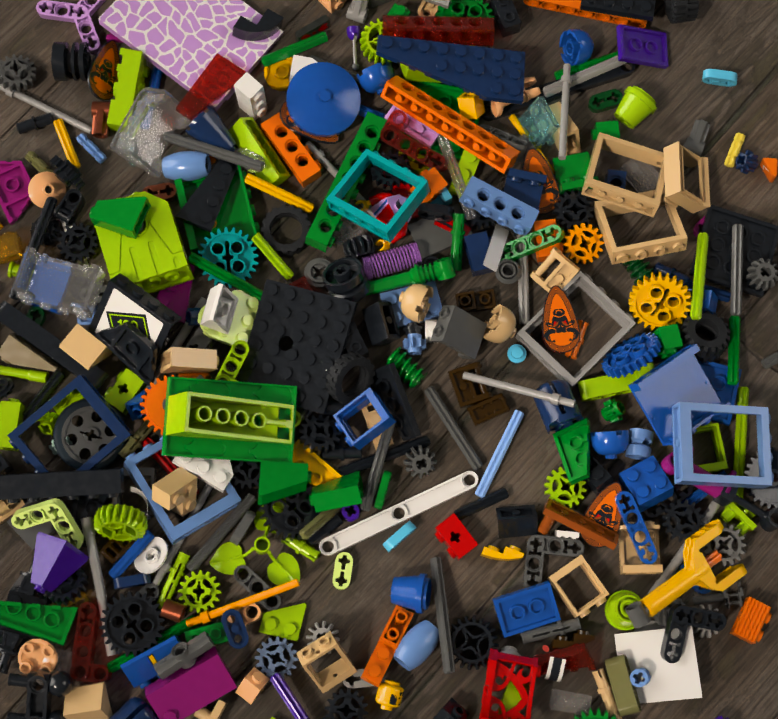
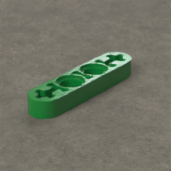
(529, 244)

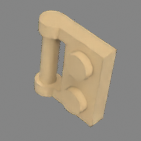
(560, 275)

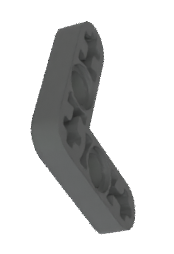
(545, 549)

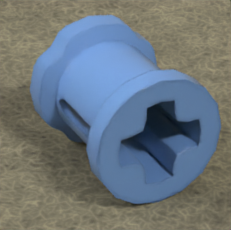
(634, 680)

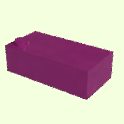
(191, 688)

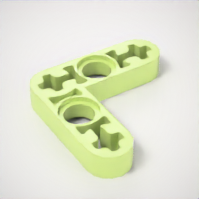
(50, 514)

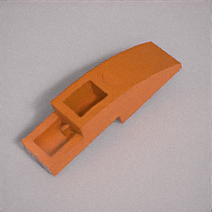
(387, 645)

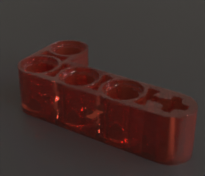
(415, 146)
(90, 643)

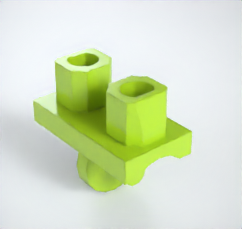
(745, 523)

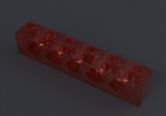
(441, 29)

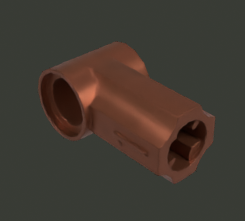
(100, 115)
(173, 610)

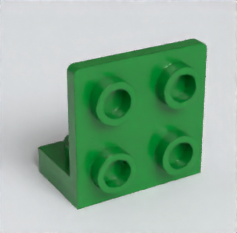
(571, 172)

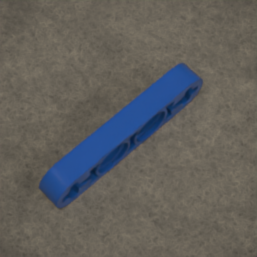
(639, 525)

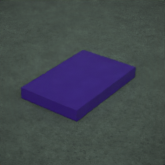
(642, 46)

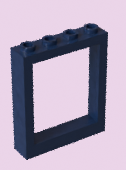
(97, 402)

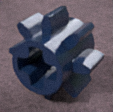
(747, 162)

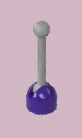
(354, 34)

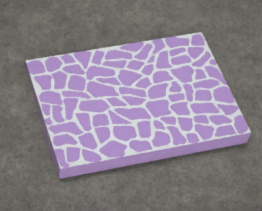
(187, 35)

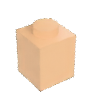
(252, 685)

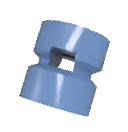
(639, 444)

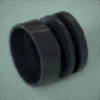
(70, 61)

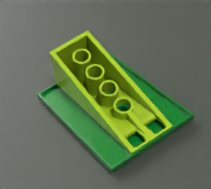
(229, 420)

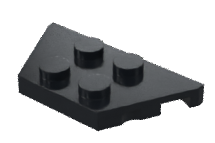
(132, 349)

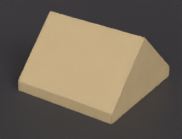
(84, 347)
(87, 702)

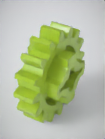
(570, 494)
(199, 601)

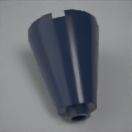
(210, 129)

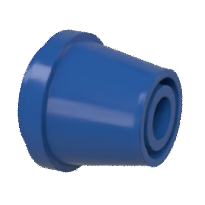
(412, 592)

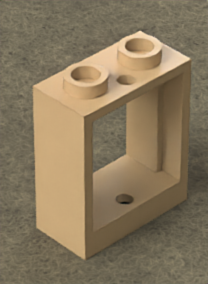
(584, 610)
(325, 679)

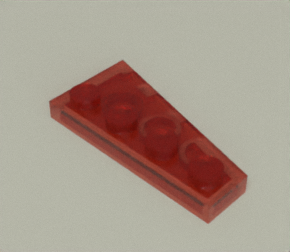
(210, 86)

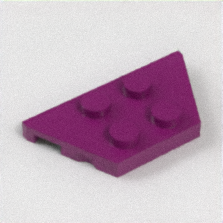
(14, 189)

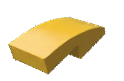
(509, 553)

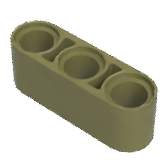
(623, 690)

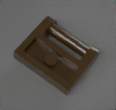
(464, 388)

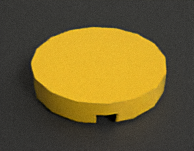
(278, 74)

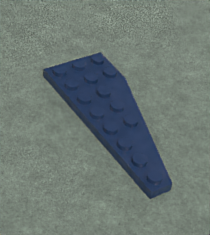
(484, 71)

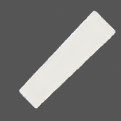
(496, 248)

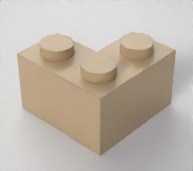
(176, 491)

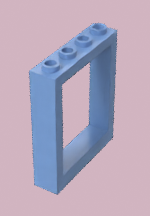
(684, 450)
(191, 524)

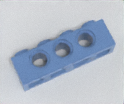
(509, 205)

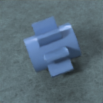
(414, 344)

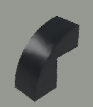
(266, 27)

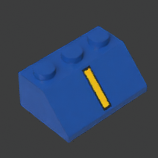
(140, 668)

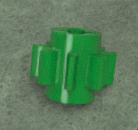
(613, 410)

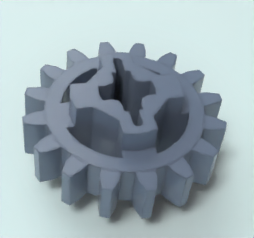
(280, 649)

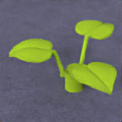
(230, 556)

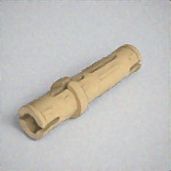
(605, 690)

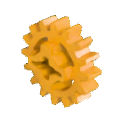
(579, 236)

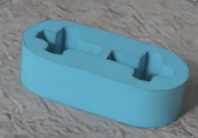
(720, 77)
(399, 536)

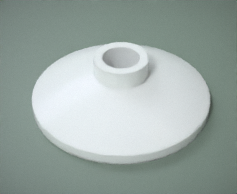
(152, 556)

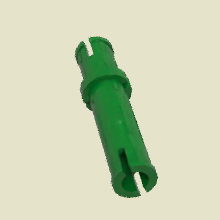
(457, 240)

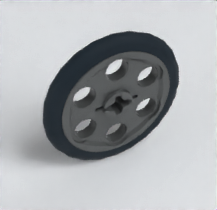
(64, 427)

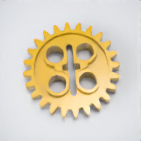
(644, 294)

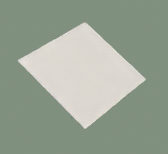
(667, 679)

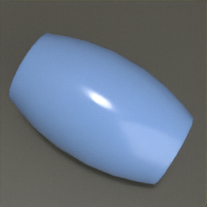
(186, 165)
(417, 645)

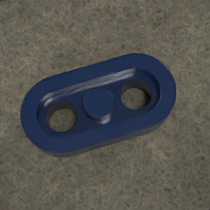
(234, 628)

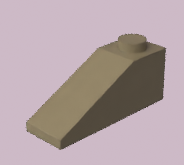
(22, 353)

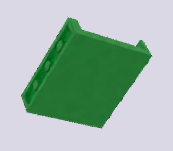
(234, 212)

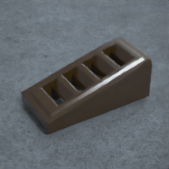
(110, 545)

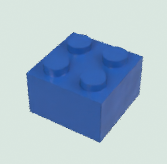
(646, 483)

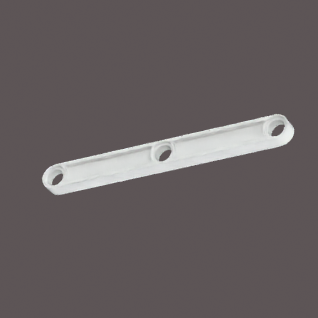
(386, 518)

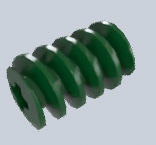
(639, 270)

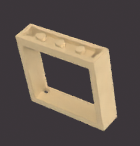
(617, 195)
(644, 249)

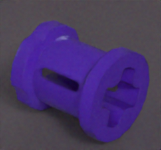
(354, 516)

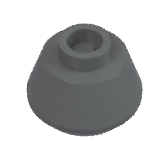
(511, 268)

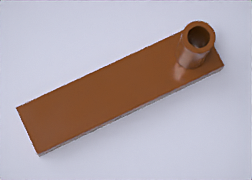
(557, 512)

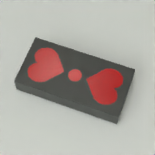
(313, 28)

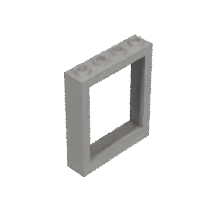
(599, 296)

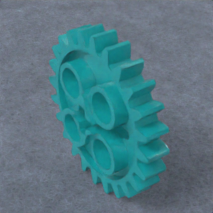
(245, 255)

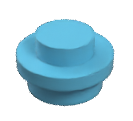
(516, 353)

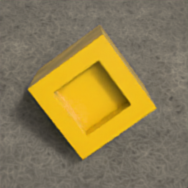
(470, 105)

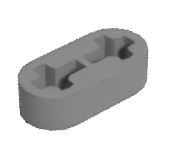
(358, 684)

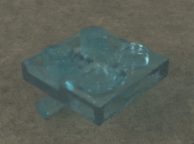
(539, 123)

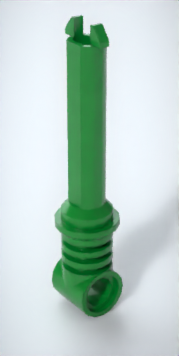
(441, 269)

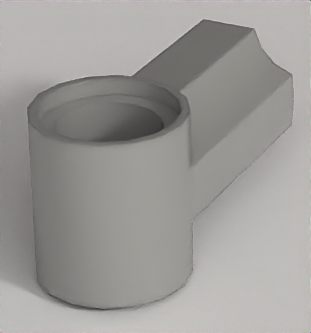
(358, 11)

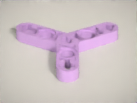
(84, 20)

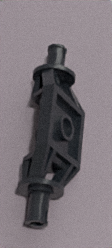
(23, 592)

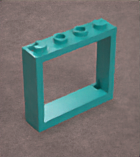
(366, 221)

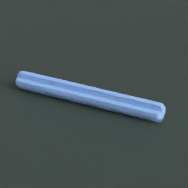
(499, 453)

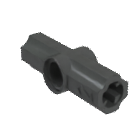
(183, 655)

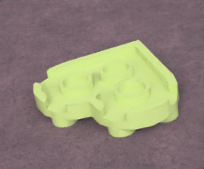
(241, 322)

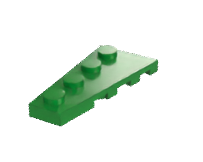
(39, 620)

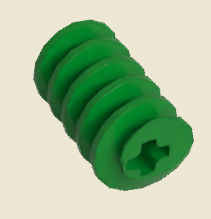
(406, 369)

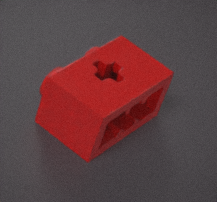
(453, 526)

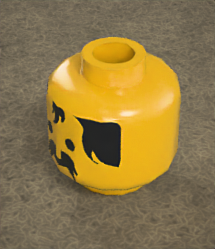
(389, 695)

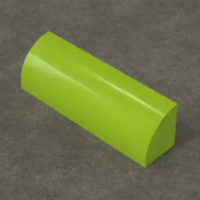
(249, 136)

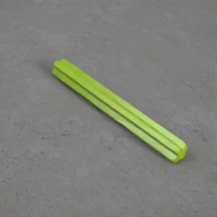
(699, 276)

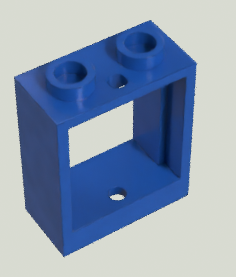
(355, 406)

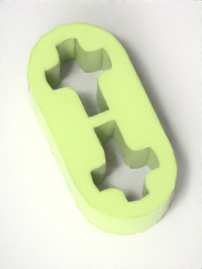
(338, 569)

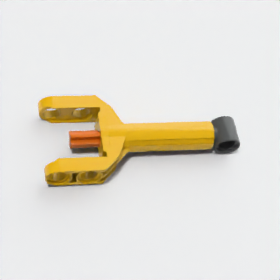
(695, 572)

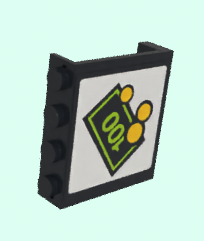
(128, 302)

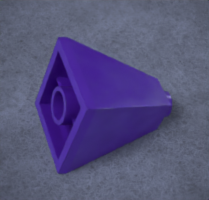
(54, 562)

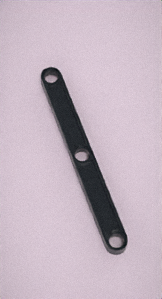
(607, 77)

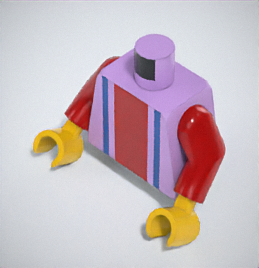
(384, 208)

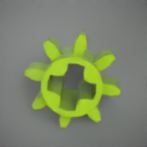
(47, 423)

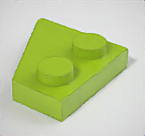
(284, 622)

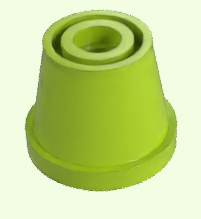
(635, 107)
(615, 610)

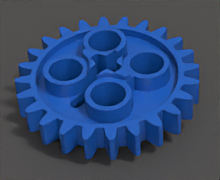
(631, 355)

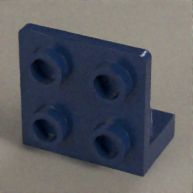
(525, 186)

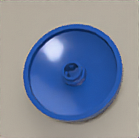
(323, 99)

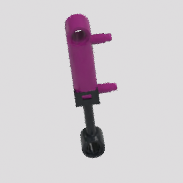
(727, 495)

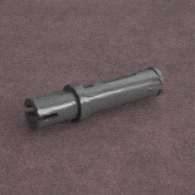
(558, 628)

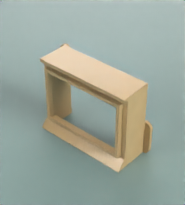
(675, 159)

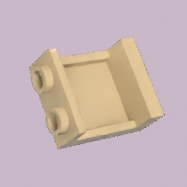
(629, 560)

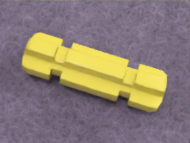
(734, 150)

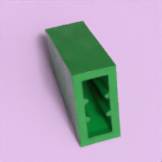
(121, 215)
(281, 480)
(338, 493)

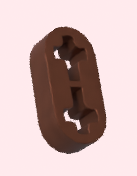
(160, 189)

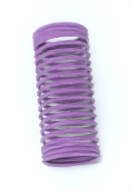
(415, 256)

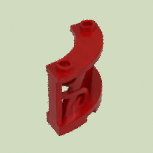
(497, 669)

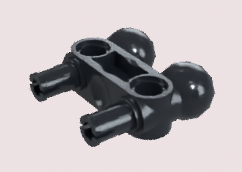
(40, 696)

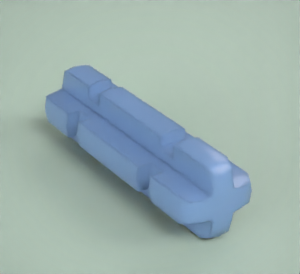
(91, 148)

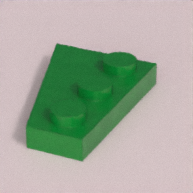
(574, 450)

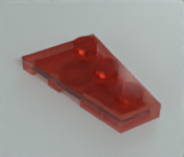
(576, 657)

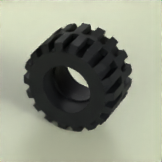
(681, 10)
(713, 328)

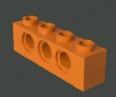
(304, 174)

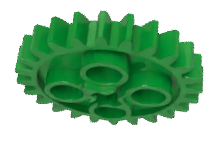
(474, 6)

